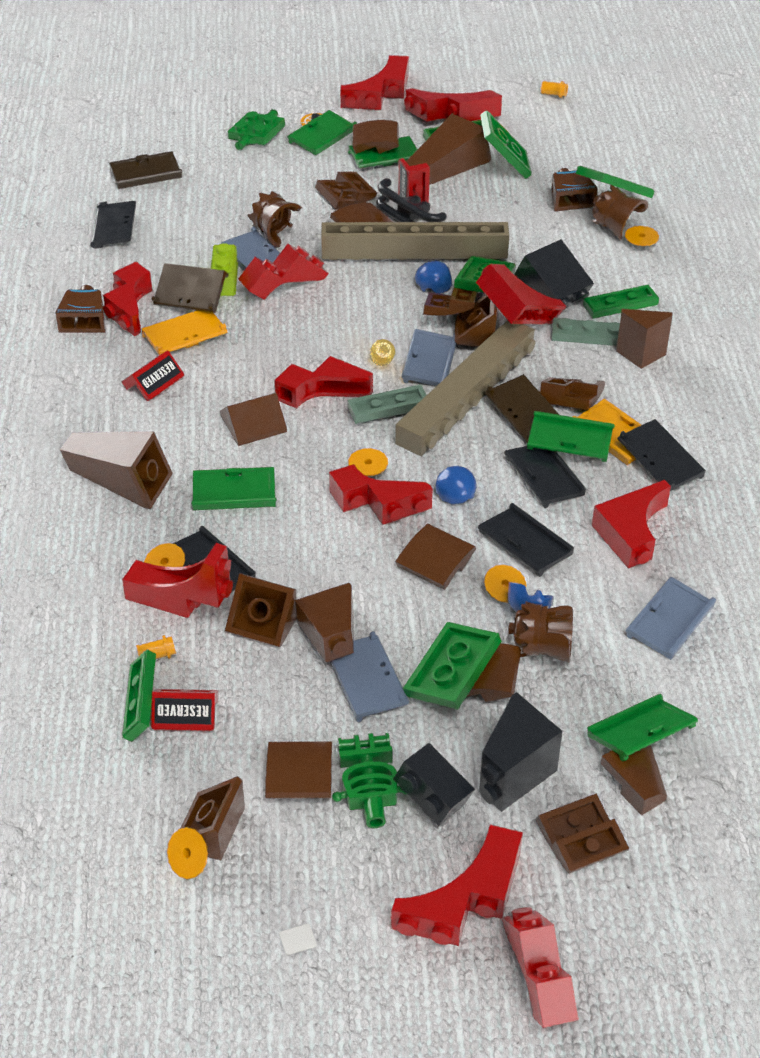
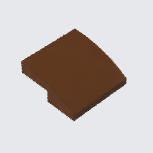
(376, 133)
(345, 190)
(359, 213)
(443, 304)
(435, 556)
(499, 675)
(299, 769)
(582, 833)

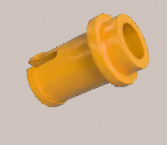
(554, 88)
(162, 647)

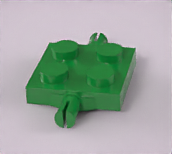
(256, 128)

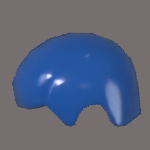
(434, 276)
(456, 485)
(518, 595)

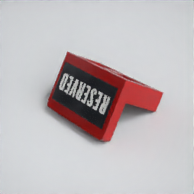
(413, 180)
(155, 376)
(184, 709)

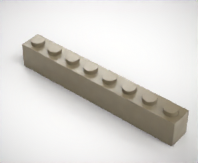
(414, 240)
(463, 388)

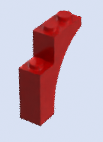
(370, 93)
(437, 106)
(181, 588)
(479, 889)

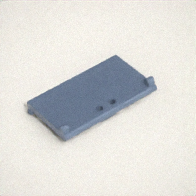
(250, 246)
(429, 357)
(675, 617)
(366, 683)

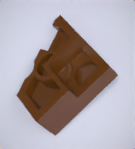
(571, 392)
(638, 778)

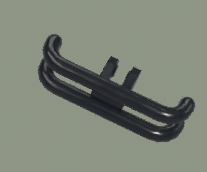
(407, 208)

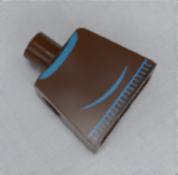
(572, 191)
(81, 311)

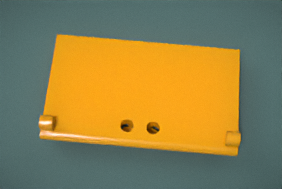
(183, 331)
(607, 412)

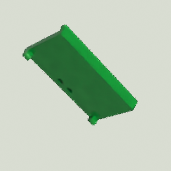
(321, 132)
(372, 158)
(570, 435)
(218, 491)
(640, 726)

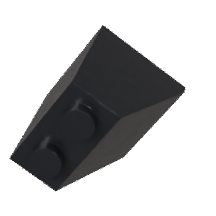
(555, 273)
(518, 753)

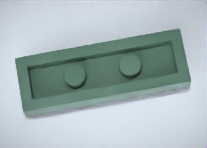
(585, 331)
(385, 403)

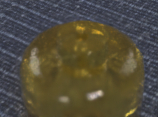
(382, 352)

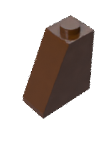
(328, 621)

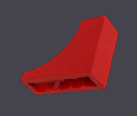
(516, 299)
(624, 522)

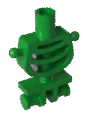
(369, 779)

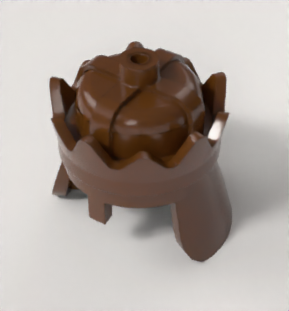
(614, 208)
(272, 215)
(543, 630)

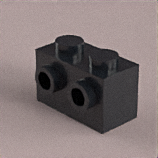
(433, 784)

